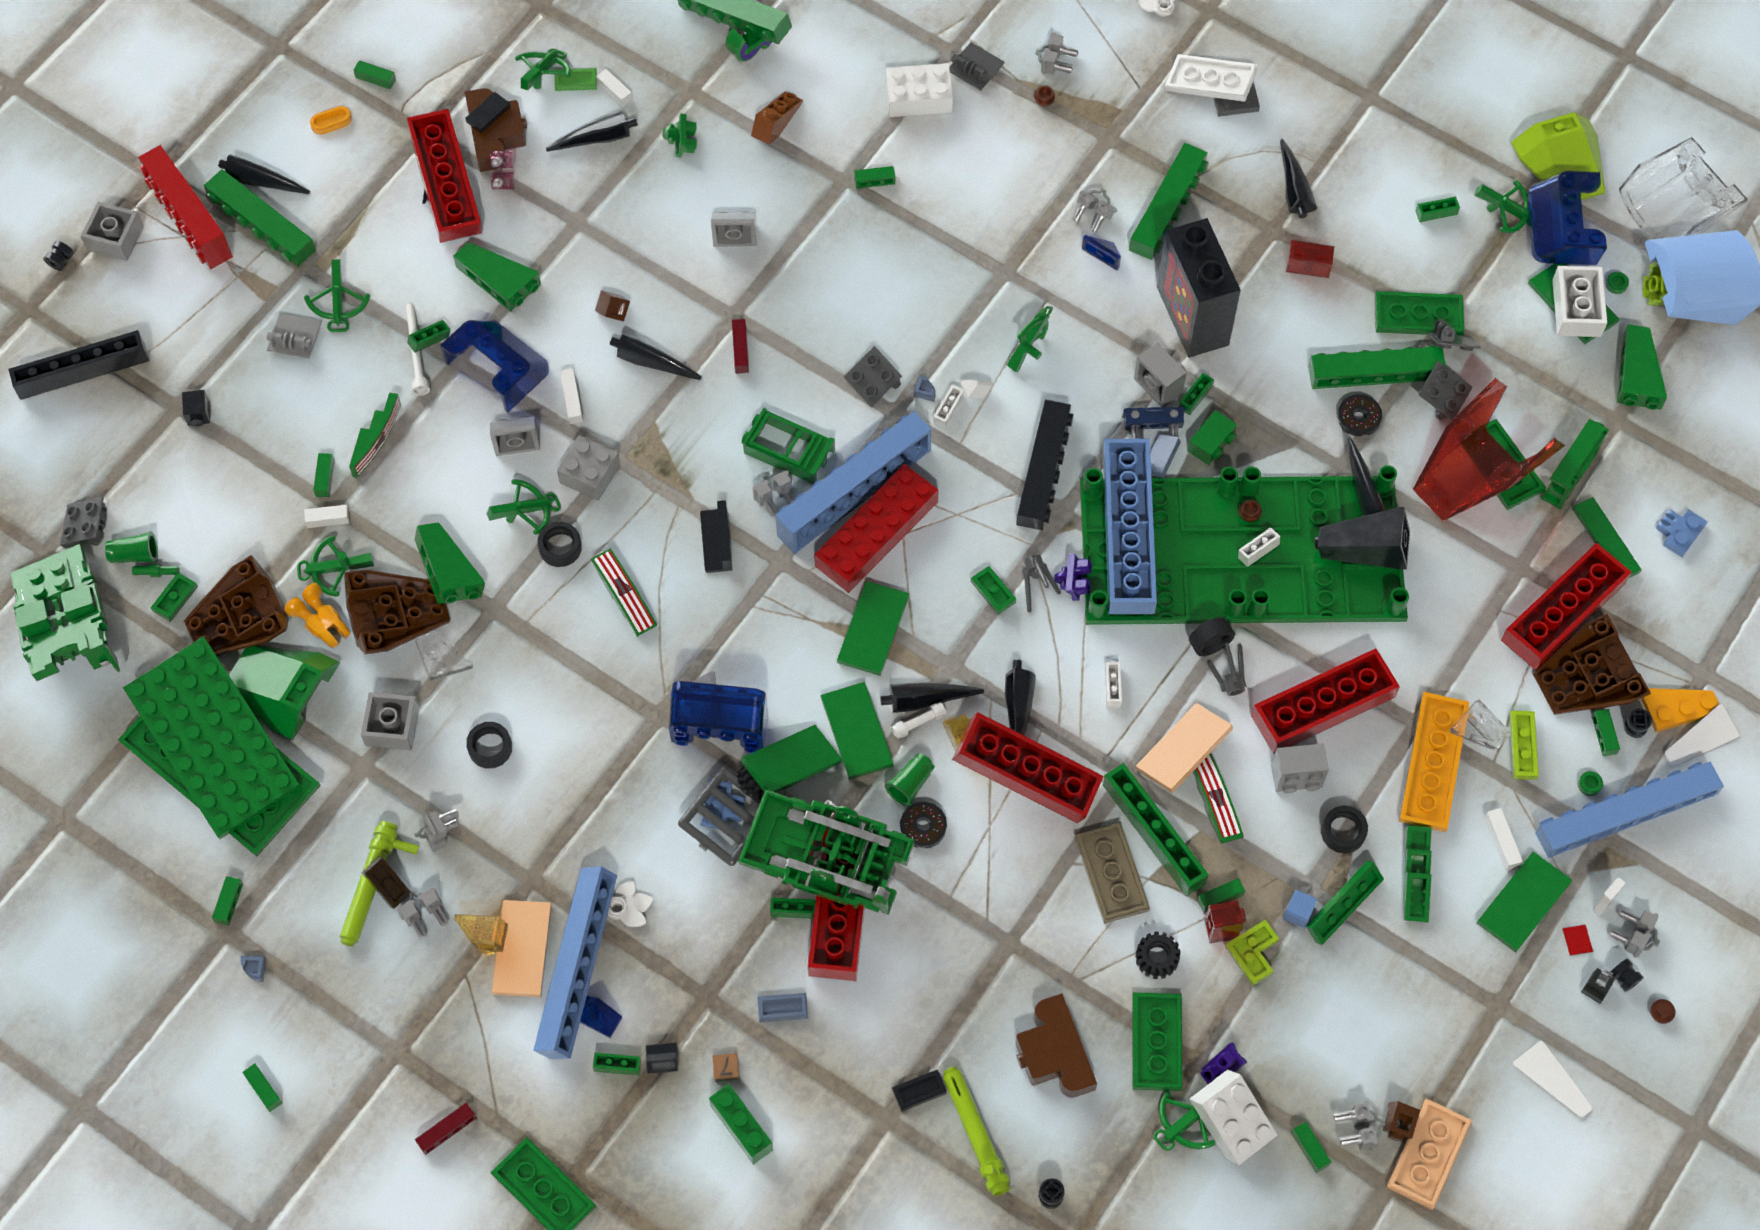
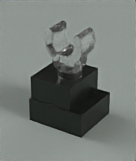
(1598, 985)

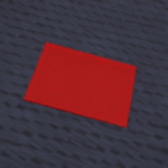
(1577, 940)

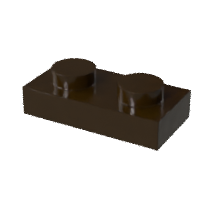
(386, 882)

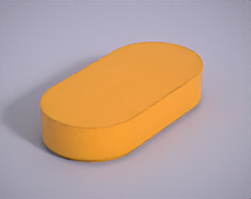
(330, 120)

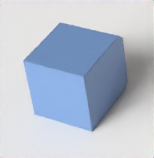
(1300, 909)

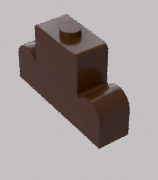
(503, 134)
(1055, 1050)

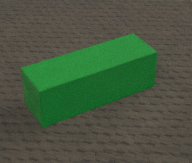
(374, 74)
(874, 177)
(1437, 209)
(428, 336)
(1196, 393)
(323, 475)
(1605, 732)
(1221, 894)
(227, 900)
(792, 908)
(617, 1064)
(262, 1087)
(1311, 1147)

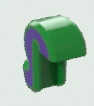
(744, 46)

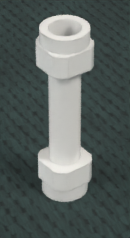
(901, 729)

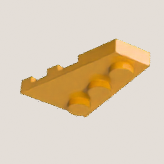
(1678, 706)

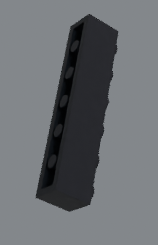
(78, 365)
(1043, 465)

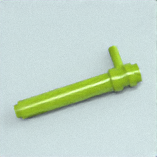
(380, 846)
(990, 1165)

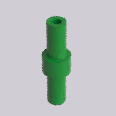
(155, 570)

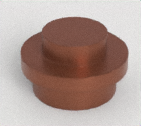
(1044, 96)
(1250, 511)
(1662, 1011)

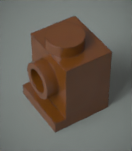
(1407, 1118)

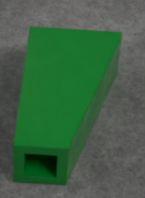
(498, 276)
(1640, 371)
(446, 566)

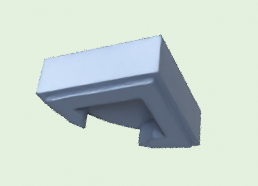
(924, 389)
(254, 967)

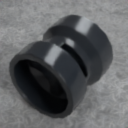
(58, 255)
(1638, 728)
(1631, 978)
(1048, 1197)

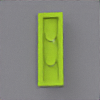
(1524, 745)

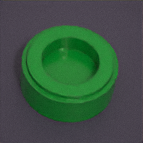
(1617, 282)
(1590, 783)

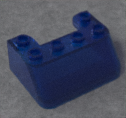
(1558, 220)
(519, 363)
(718, 713)

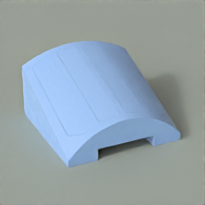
(1708, 276)

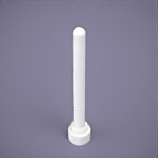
(420, 385)

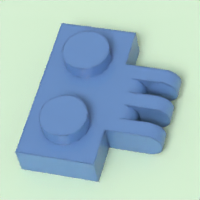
(1680, 530)
(721, 810)

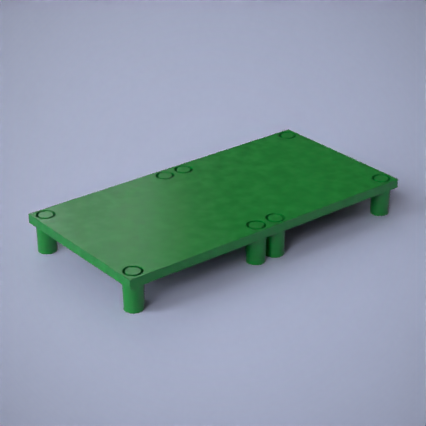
(1200, 542)

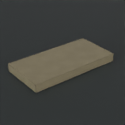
(1112, 872)

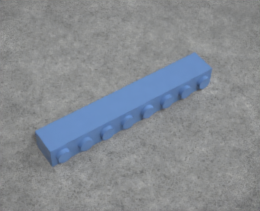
(1628, 809)
(575, 963)

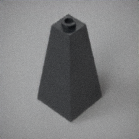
(1369, 540)

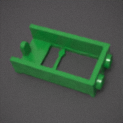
(812, 458)
(1575, 463)

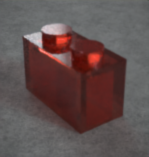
(1310, 259)
(1224, 921)

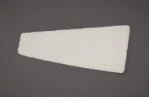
(1706, 735)
(1547, 1072)

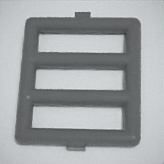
(698, 807)

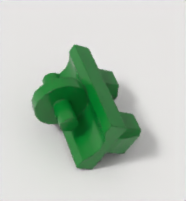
(678, 135)

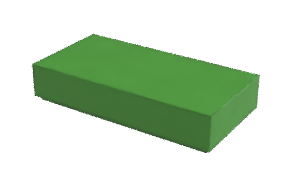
(579, 80)

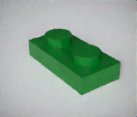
(993, 590)
(174, 597)

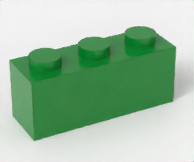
(741, 1124)

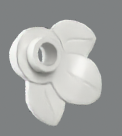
(1156, 6)
(632, 905)

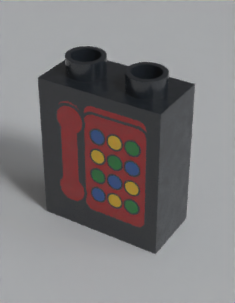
(1198, 287)

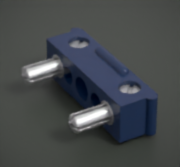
(1154, 418)

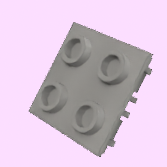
(293, 335)

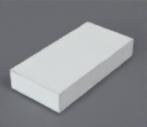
(1609, 896)

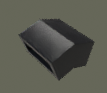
(661, 1058)

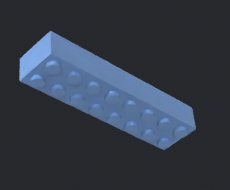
(852, 482)
(1129, 526)

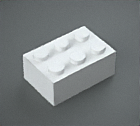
(919, 90)
(1579, 301)
(1233, 1117)

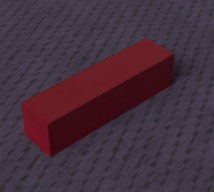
(740, 346)
(445, 1128)

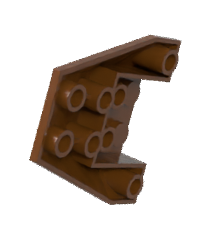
(390, 609)
(239, 610)
(1590, 672)

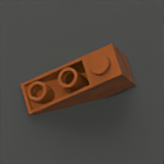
(774, 117)

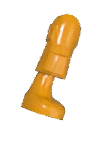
(319, 623)

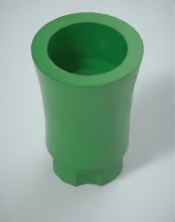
(132, 549)
(910, 779)

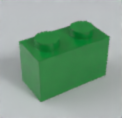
(1212, 438)

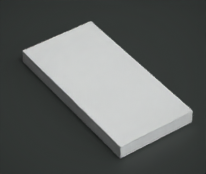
(1211, 77)

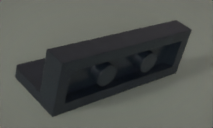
(716, 539)

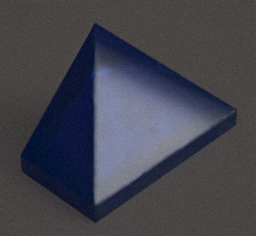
(1102, 250)
(600, 1016)

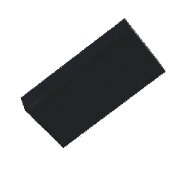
(487, 112)
(919, 1090)

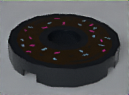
(1362, 404)
(924, 812)

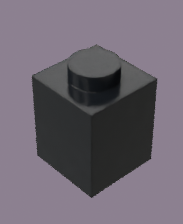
(196, 408)

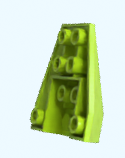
(1561, 146)

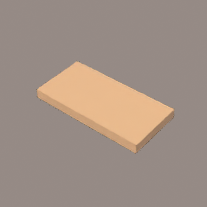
(1184, 747)
(522, 962)
(1429, 1154)

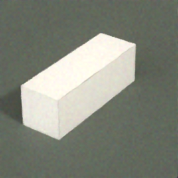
(614, 88)
(948, 406)
(326, 516)
(1259, 547)
(1113, 685)

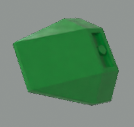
(280, 684)

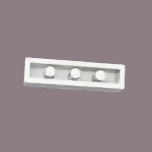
(571, 396)
(1503, 839)

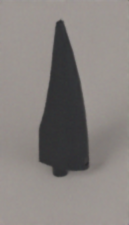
(600, 131)
(258, 175)
(1298, 191)
(645, 355)
(1366, 489)
(916, 696)
(1019, 696)

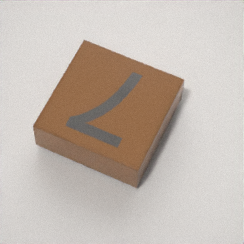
(725, 1067)

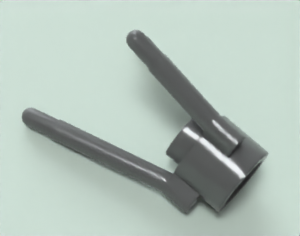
(1036, 569)
(1234, 682)

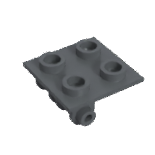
(975, 66)
(1445, 337)
(873, 376)
(1445, 392)
(84, 522)

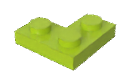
(1247, 951)

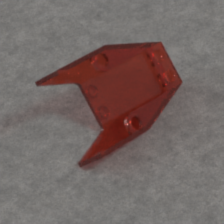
(1470, 463)

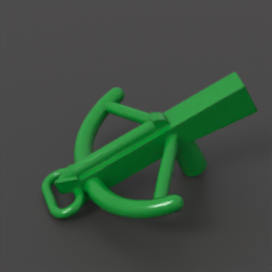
(533, 76)
(1504, 203)
(337, 288)
(1027, 336)
(520, 507)
(341, 564)
(1173, 1132)

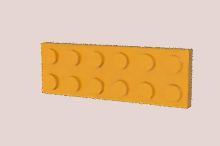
(1433, 763)

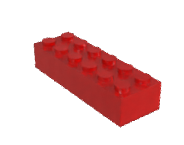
(444, 175)
(184, 207)
(876, 528)
(1566, 606)
(1325, 700)
(1027, 768)
(835, 934)

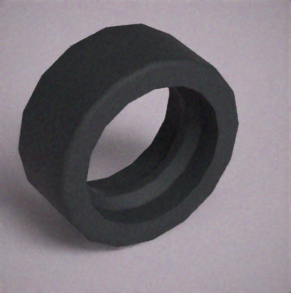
(554, 529)
(1211, 636)
(489, 761)
(1352, 814)

